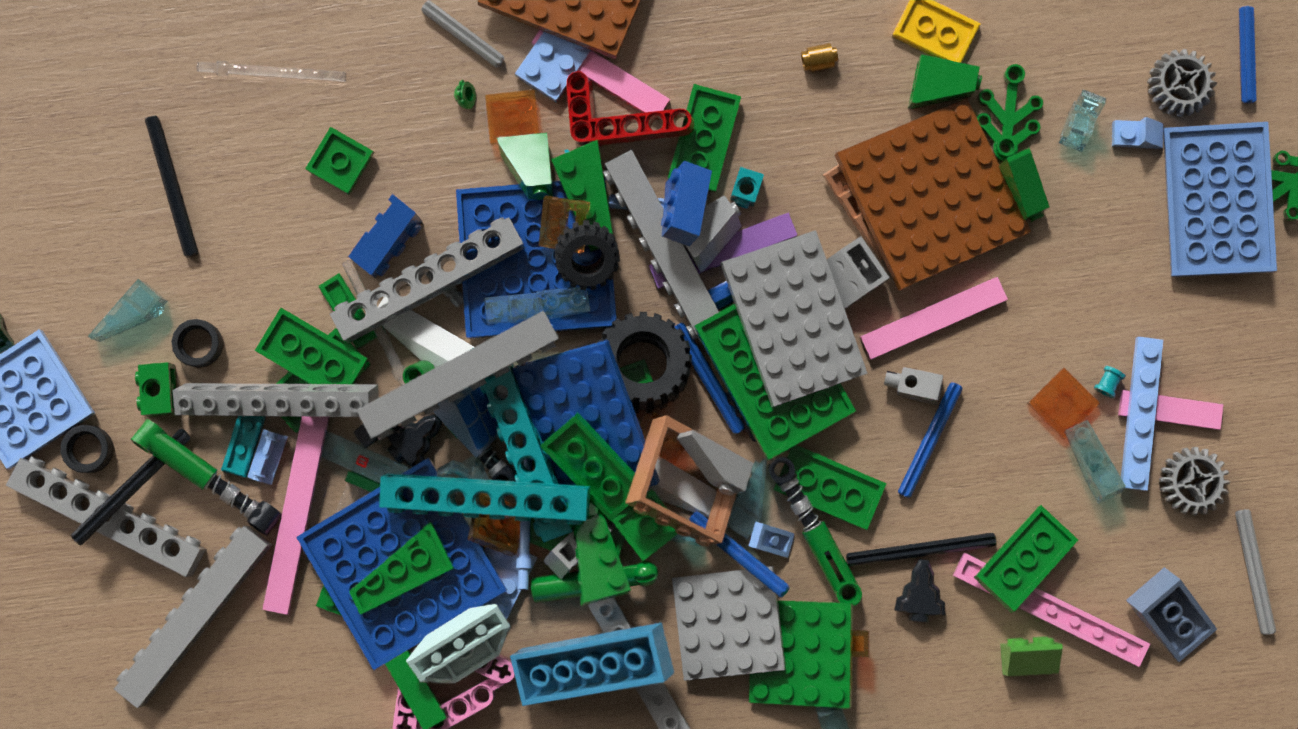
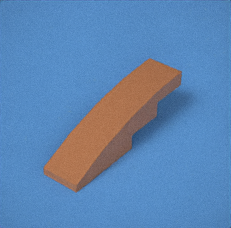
(844, 195)

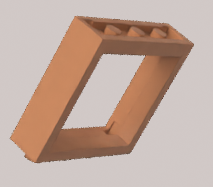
(722, 503)

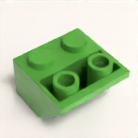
(1030, 658)

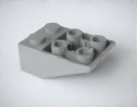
(856, 272)

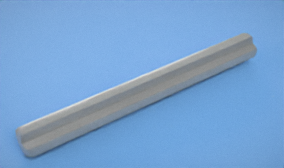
(1255, 572)

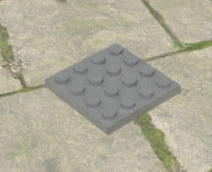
(727, 625)

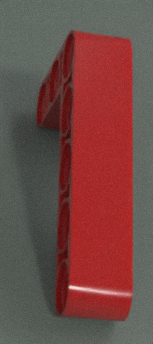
(621, 122)

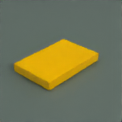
(936, 30)

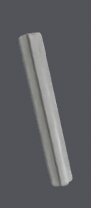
(462, 33)

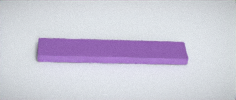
(747, 241)

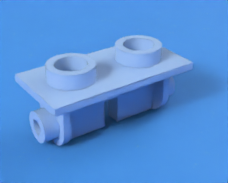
(267, 457)

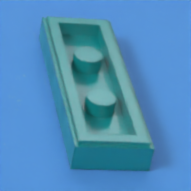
(243, 445)

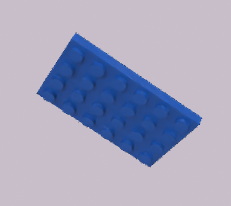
(585, 383)

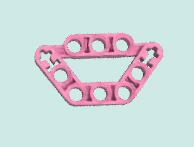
(469, 697)

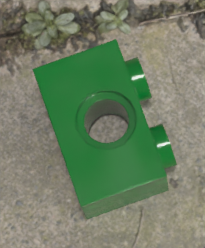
(145, 378)

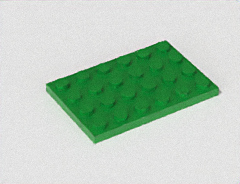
(772, 427)

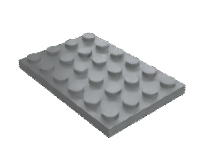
(793, 318)

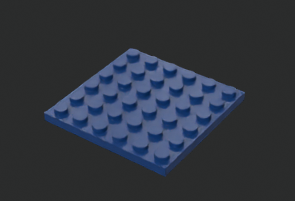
(528, 269)
(364, 536)

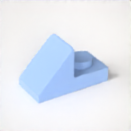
(1137, 134)
(771, 539)

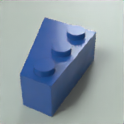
(685, 203)
(386, 238)

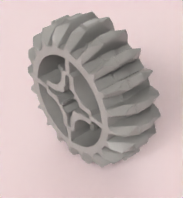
(1187, 91)
(1201, 503)

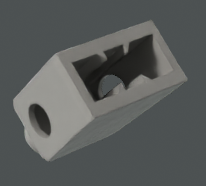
(927, 388)

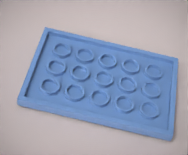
(1219, 199)

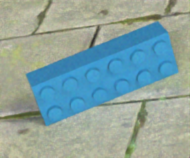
(592, 664)

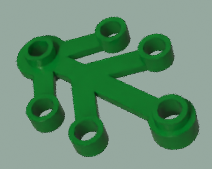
(1008, 116)
(1290, 183)

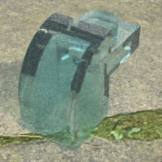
(1081, 120)

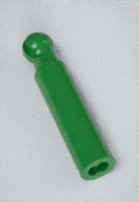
(553, 588)

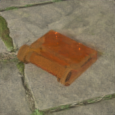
(555, 219)

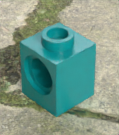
(749, 177)

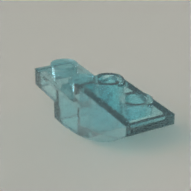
(524, 306)

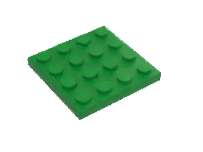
(816, 657)

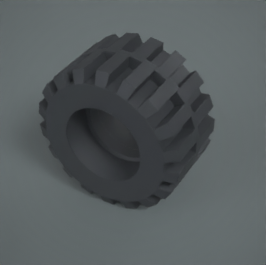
(591, 274)

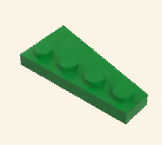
(583, 180)
(598, 560)
(407, 568)

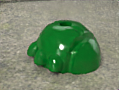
(465, 95)

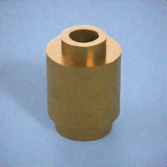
(819, 57)

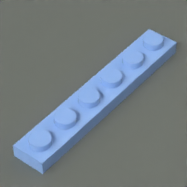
(1141, 413)

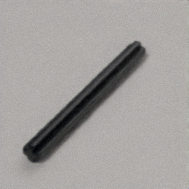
(171, 186)
(122, 494)
(921, 549)

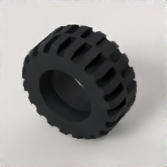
(669, 340)

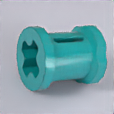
(1109, 382)

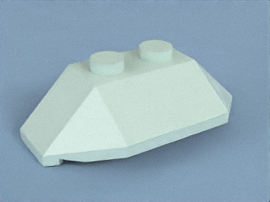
(460, 645)

